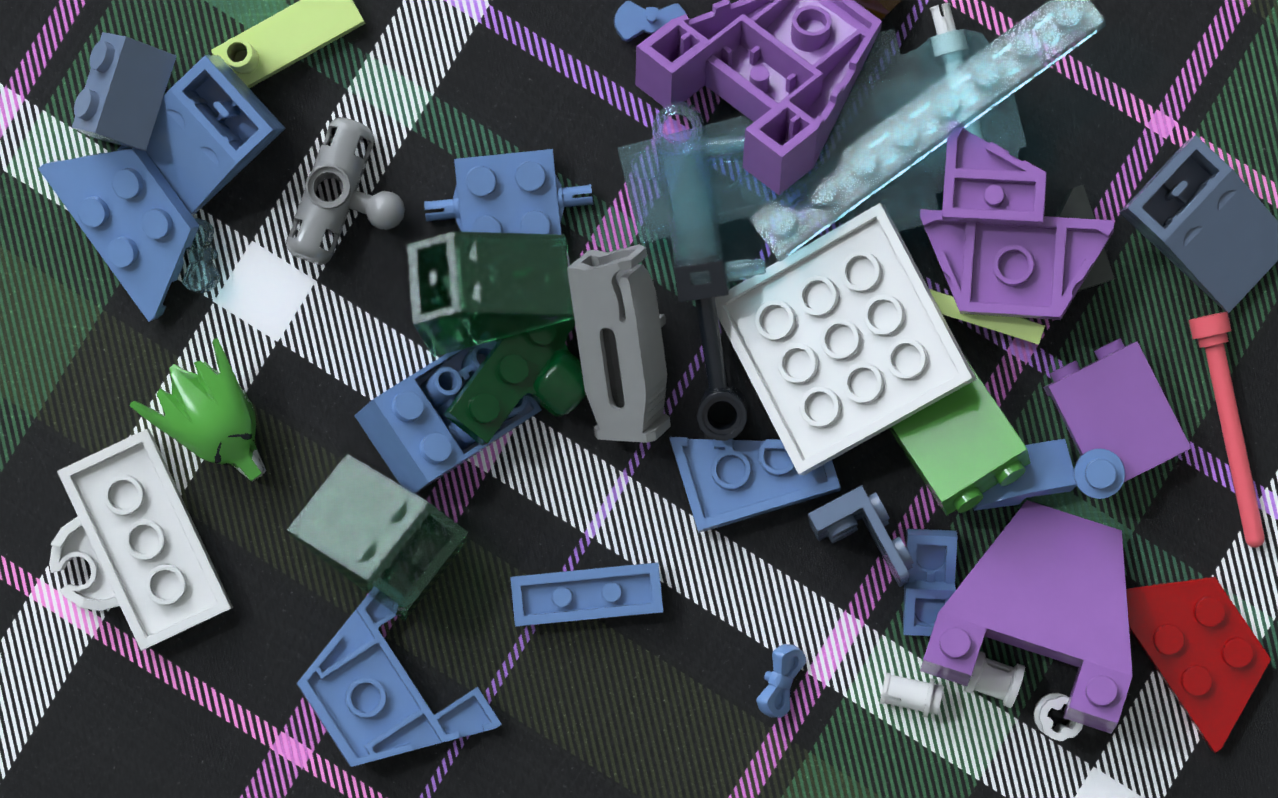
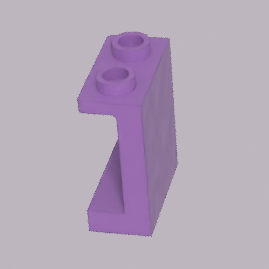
(1118, 408)

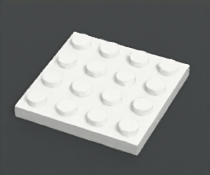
(842, 339)

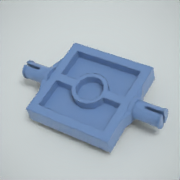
(508, 194)

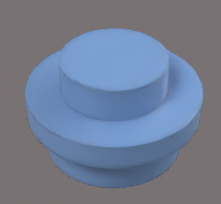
(1099, 473)

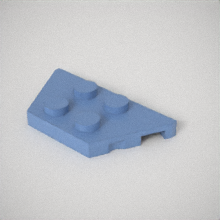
(128, 218)

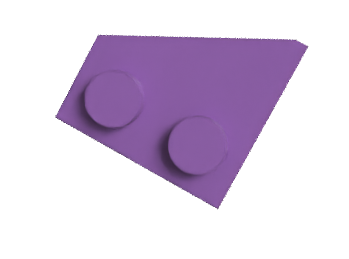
(990, 184)

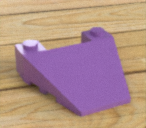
(775, 64)
(1053, 591)

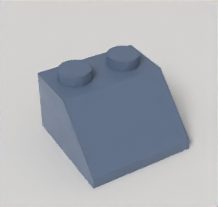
(123, 91)

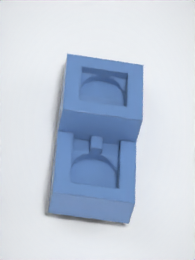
(930, 579)

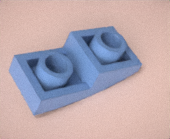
(1045, 475)

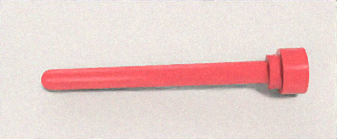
(1212, 334)

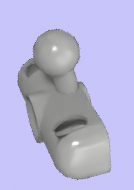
(338, 162)

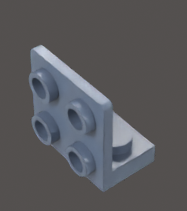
(840, 520)

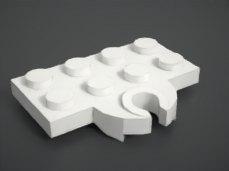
(136, 543)

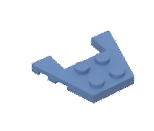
(372, 702)

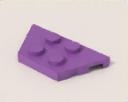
(1016, 266)

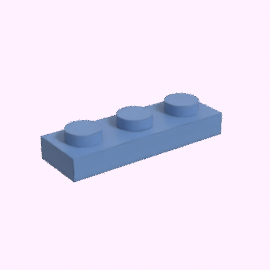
(586, 594)

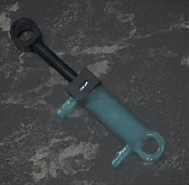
(698, 250)

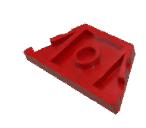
(1199, 650)

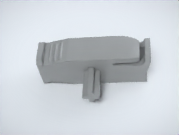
(620, 344)

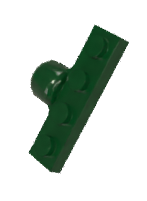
(517, 366)

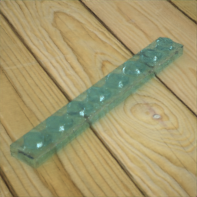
(925, 123)

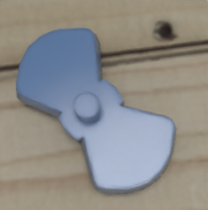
(634, 20)
(775, 698)

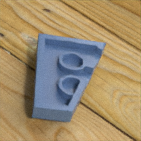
(744, 479)

